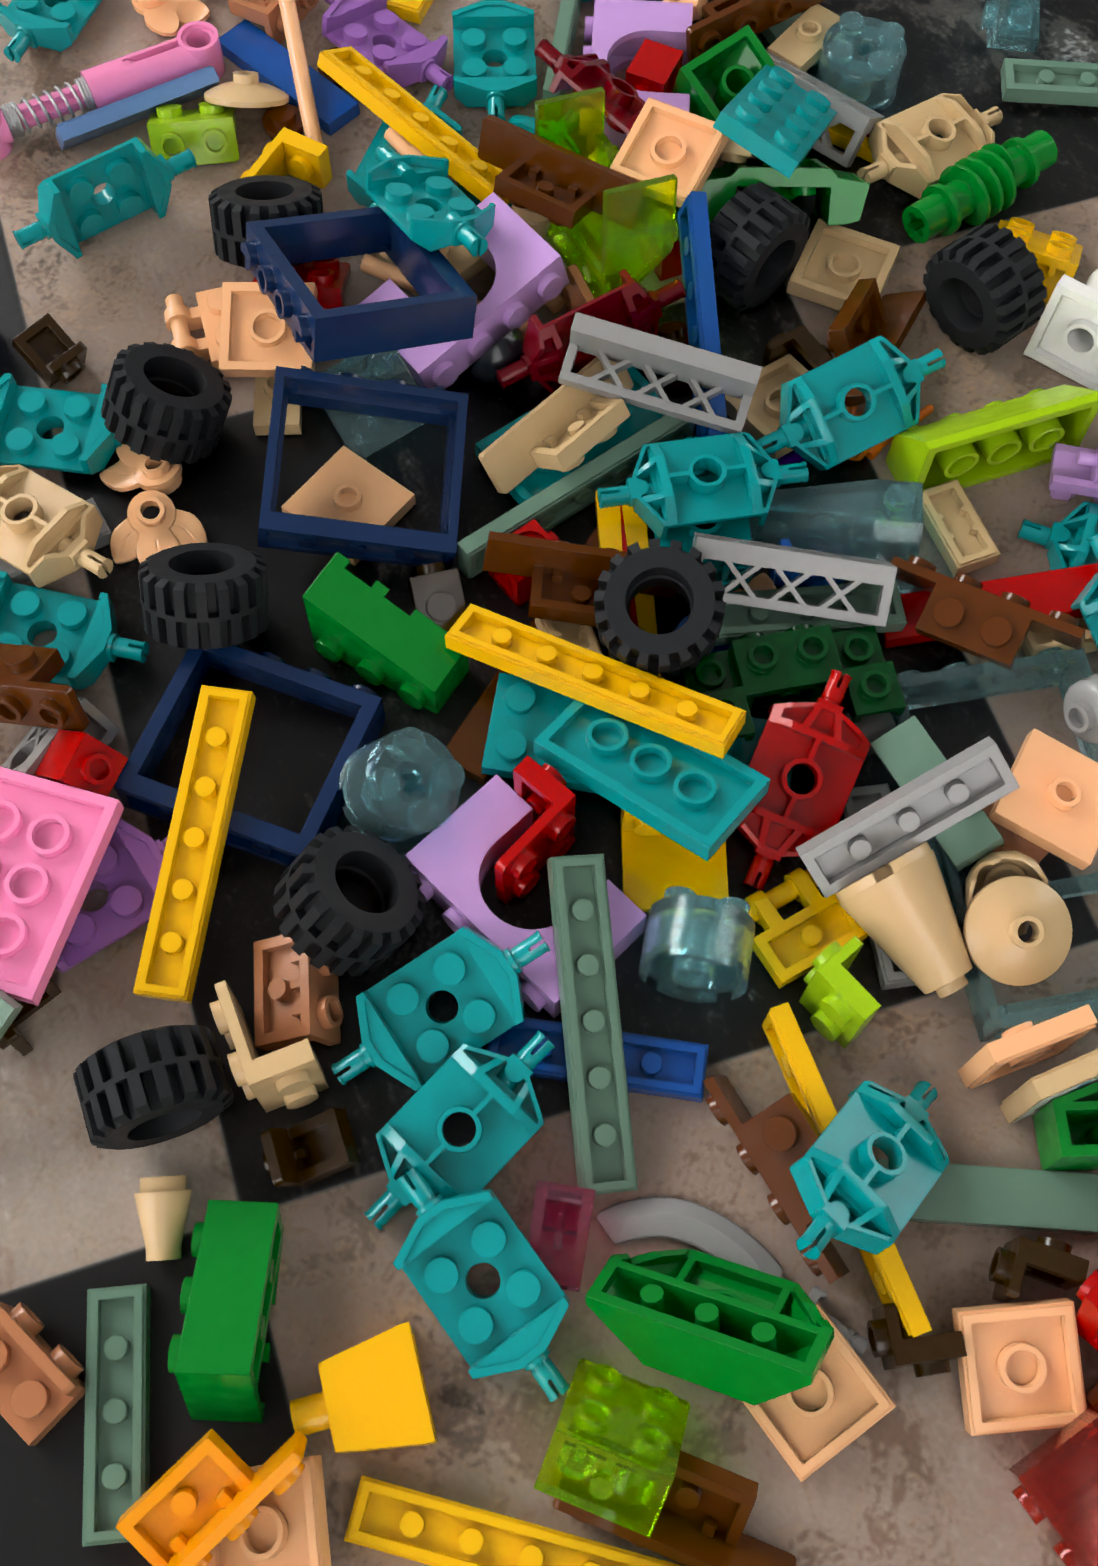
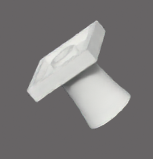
(1069, 331)

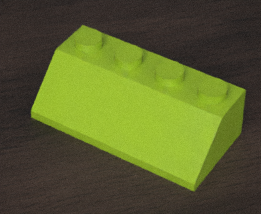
(993, 439)

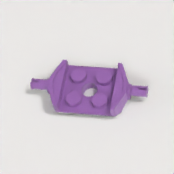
(387, 41)
(130, 877)

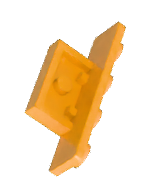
(205, 1499)

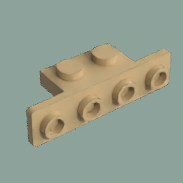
(556, 432)

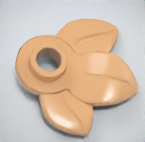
(168, 15)
(140, 471)
(143, 537)

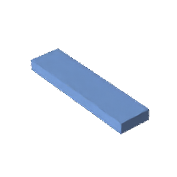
(134, 107)

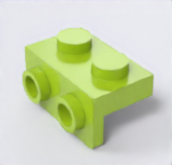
(205, 131)
(835, 998)

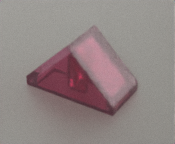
(562, 1230)

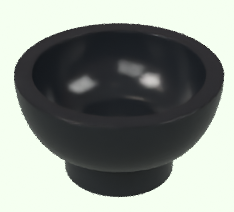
(498, 356)

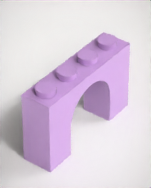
(620, 30)
(525, 279)
(452, 871)

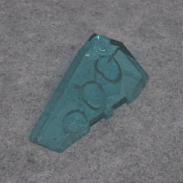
(849, 519)

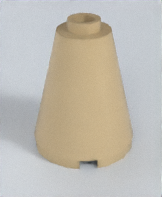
(912, 920)

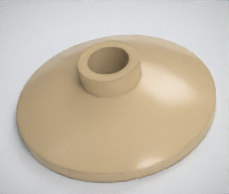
(246, 92)
(993, 926)

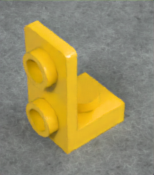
(296, 156)

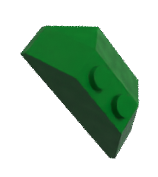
(713, 1322)

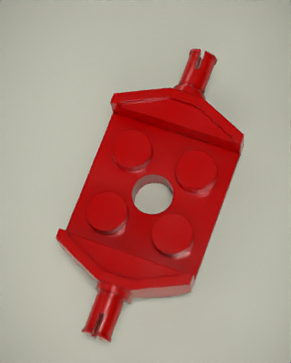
(827, 744)

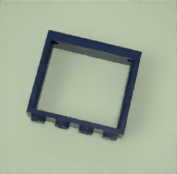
(438, 315)
(377, 398)
(268, 670)

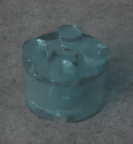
(863, 59)
(401, 785)
(698, 945)

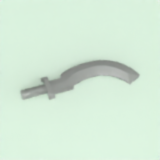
(705, 1230)

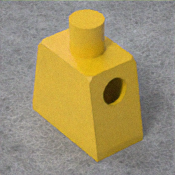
(371, 1396)

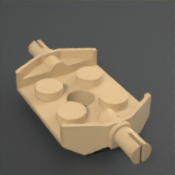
(911, 154)
(56, 534)

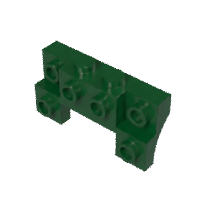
(795, 669)

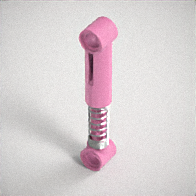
(192, 49)

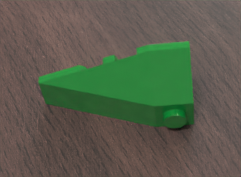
(721, 74)

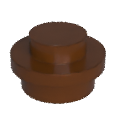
(282, 116)

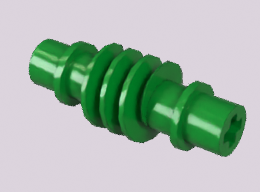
(979, 186)

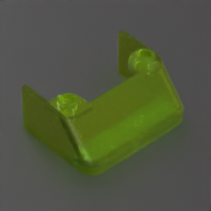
(636, 218)

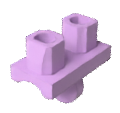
(1073, 472)

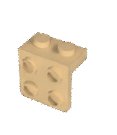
(276, 1079)

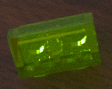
(615, 1447)

